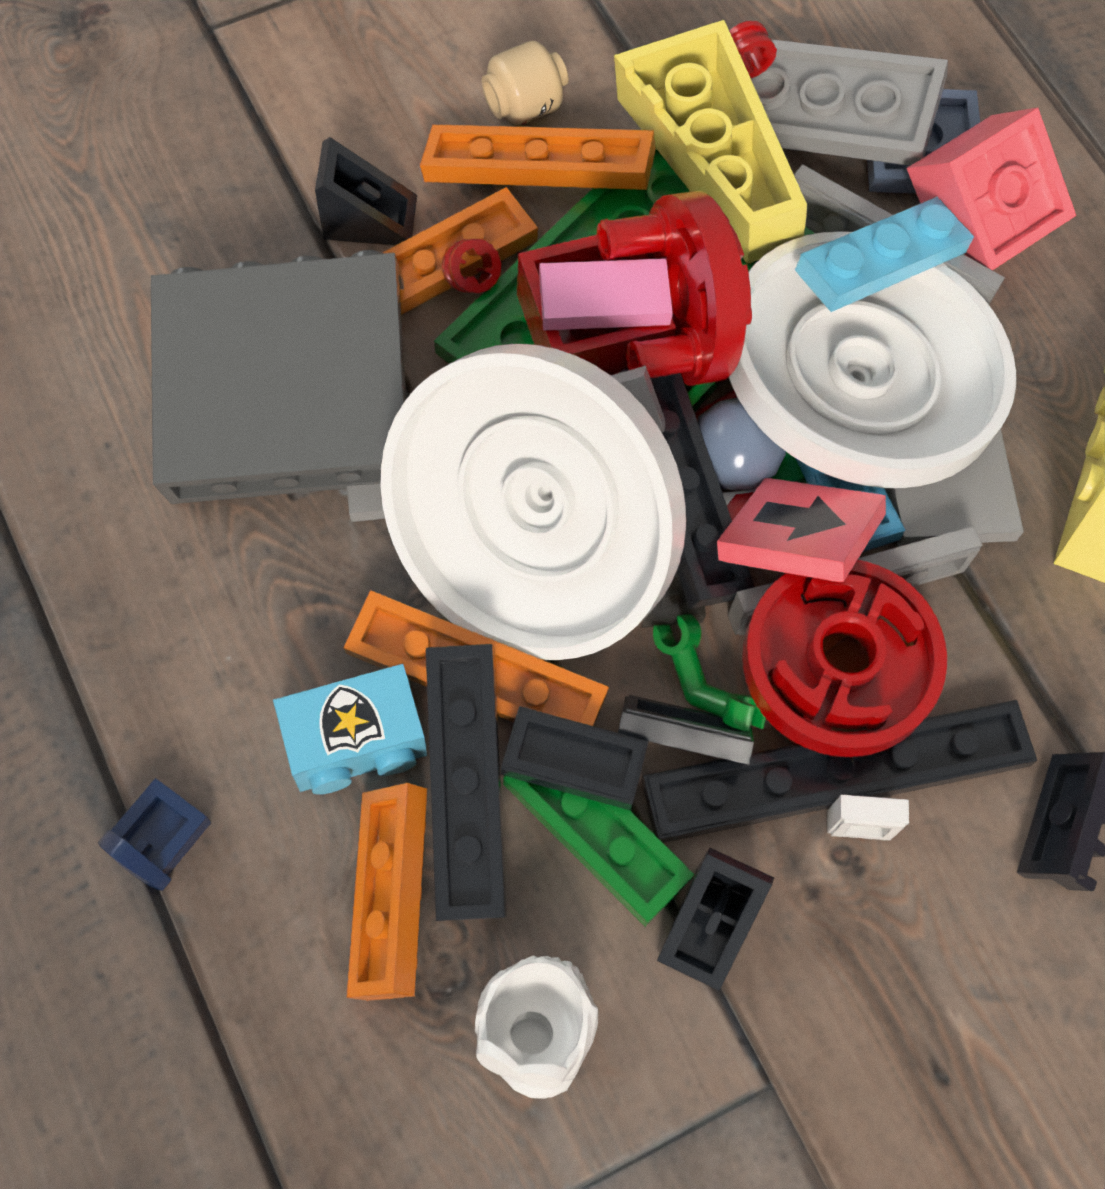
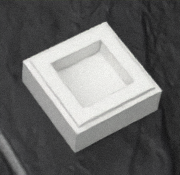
(867, 817)

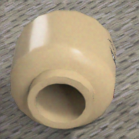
(524, 83)

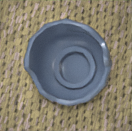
(738, 447)

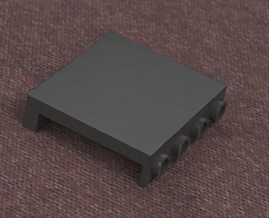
(274, 376)

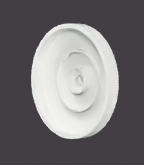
(882, 387)
(533, 500)

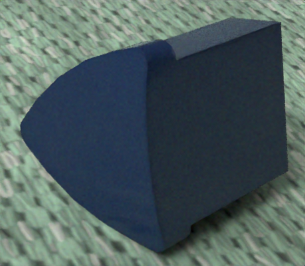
(154, 835)

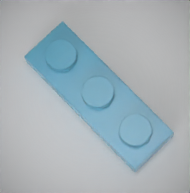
(883, 254)

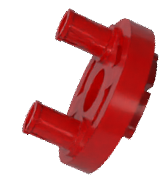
(705, 283)
(893, 691)

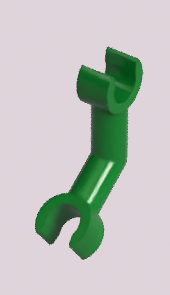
(735, 709)

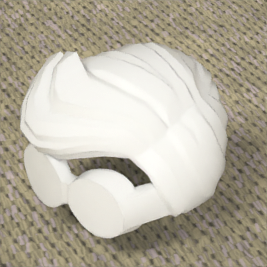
(536, 1025)

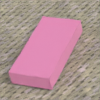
(605, 294)

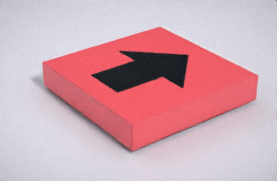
(802, 529)

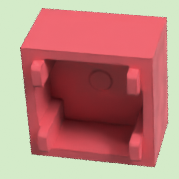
(998, 184)

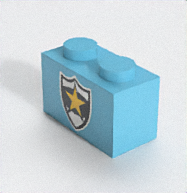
(351, 730)

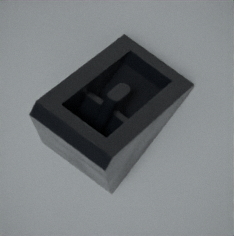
(360, 200)
(715, 918)

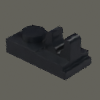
(1067, 822)

